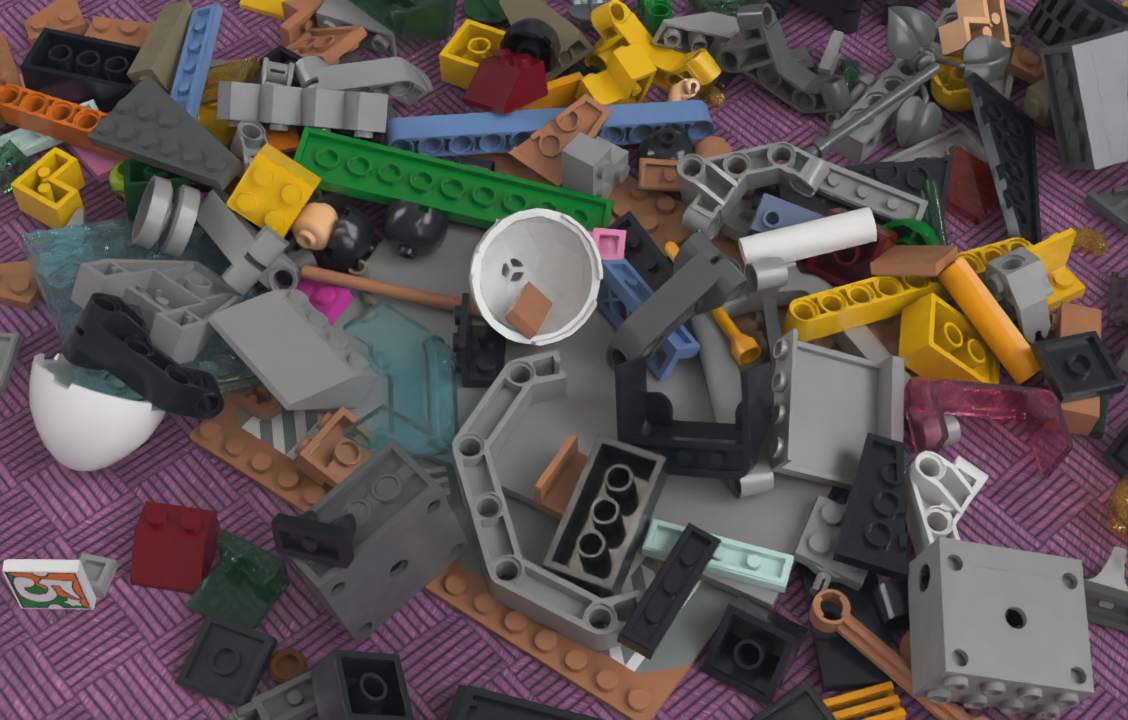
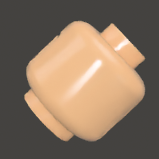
(315, 226)

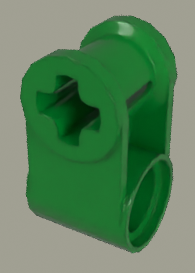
(653, 13)

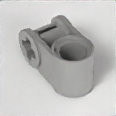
(276, 73)
(247, 142)

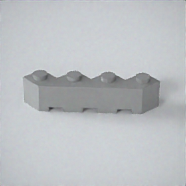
(302, 107)

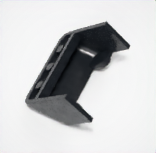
(694, 446)

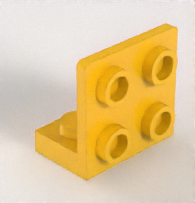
(1054, 256)

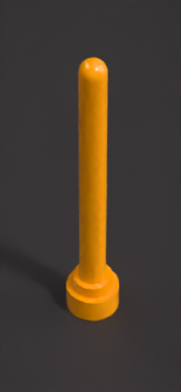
(743, 348)

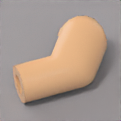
(684, 90)

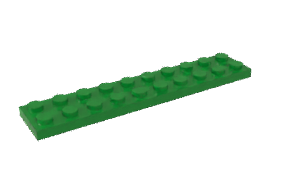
(451, 188)

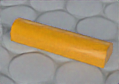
(990, 320)

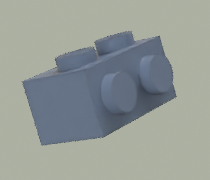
(777, 213)

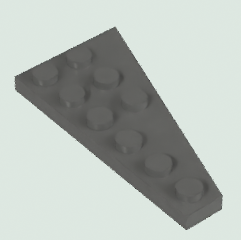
(163, 134)

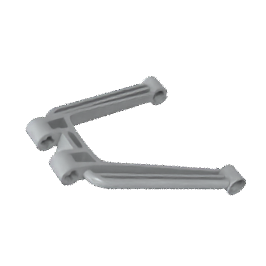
(721, 372)

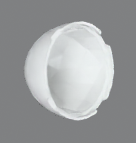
(553, 256)
(83, 425)

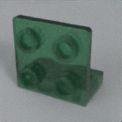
(242, 583)

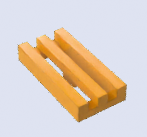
(864, 695)

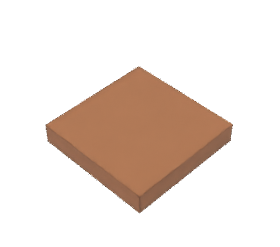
(914, 260)

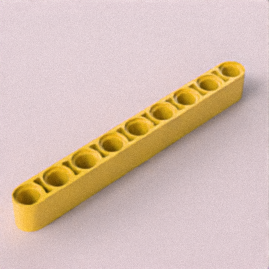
(878, 296)

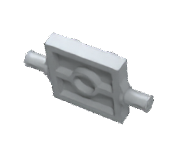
(819, 543)

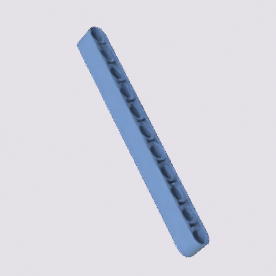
(501, 133)

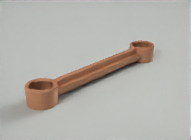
(876, 651)

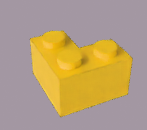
(623, 81)
(51, 189)

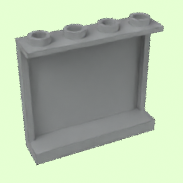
(828, 407)

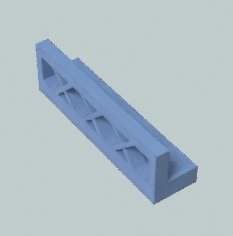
(631, 289)

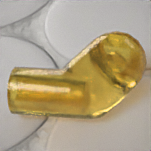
(711, 94)
(1091, 240)

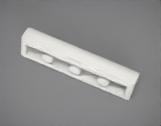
(811, 237)

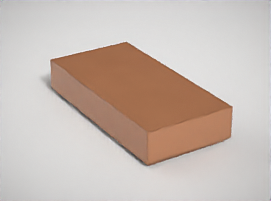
(528, 310)

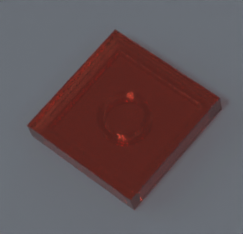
(970, 186)

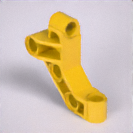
(622, 28)

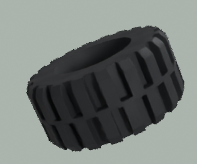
(1071, 19)

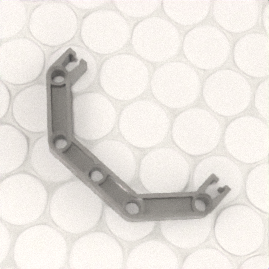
(533, 589)

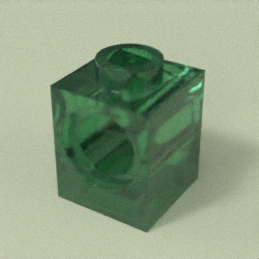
(16, 158)

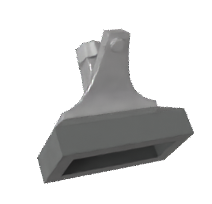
(1108, 593)

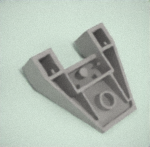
(172, 297)

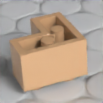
(973, 20)

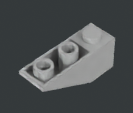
(344, 13)
(696, 31)

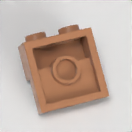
(329, 454)

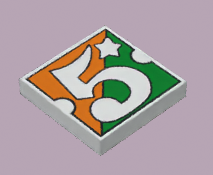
(49, 584)

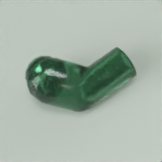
(850, 70)

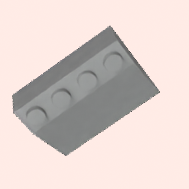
(295, 351)

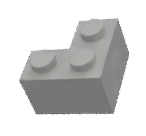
(593, 165)

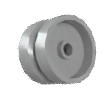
(165, 217)

